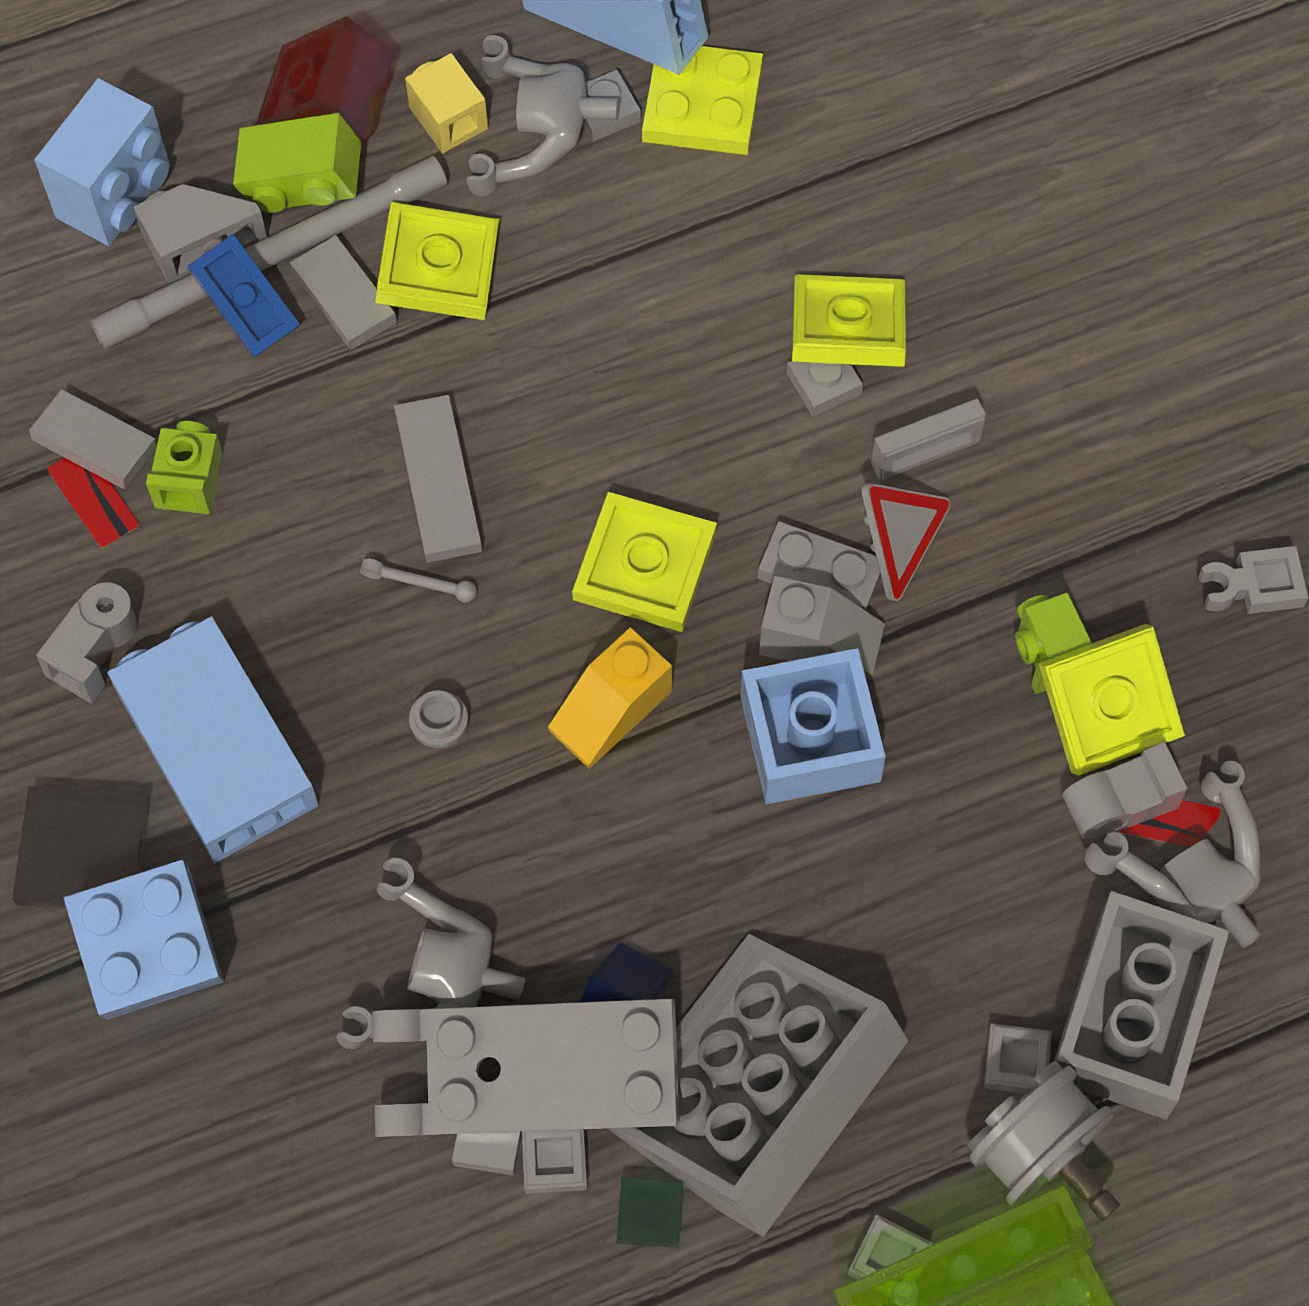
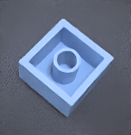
(103, 162)
(812, 726)
(143, 939)

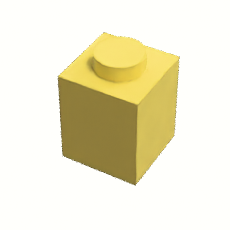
(446, 102)

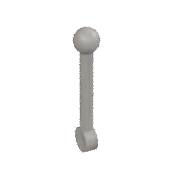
(464, 591)

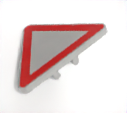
(901, 531)

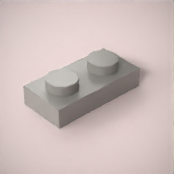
(821, 562)

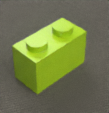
(297, 162)

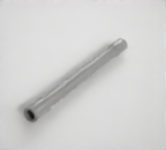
(400, 187)

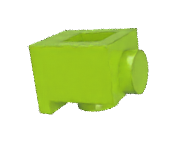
(187, 483)
(1047, 631)

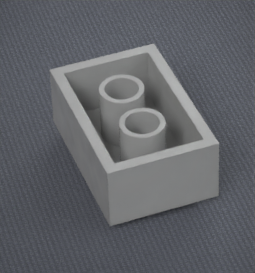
(1140, 1004)

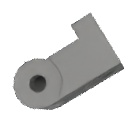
(87, 638)
(1126, 793)

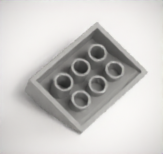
(767, 1081)

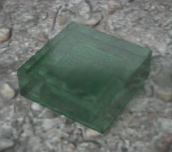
(650, 1212)

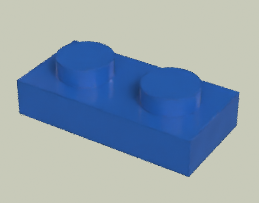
(243, 296)

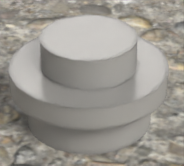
(438, 719)

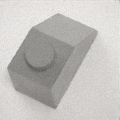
(190, 222)
(817, 621)

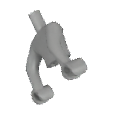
(548, 104)
(1200, 878)
(446, 965)

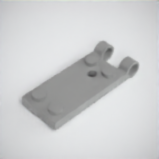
(557, 1062)

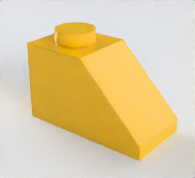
(612, 697)

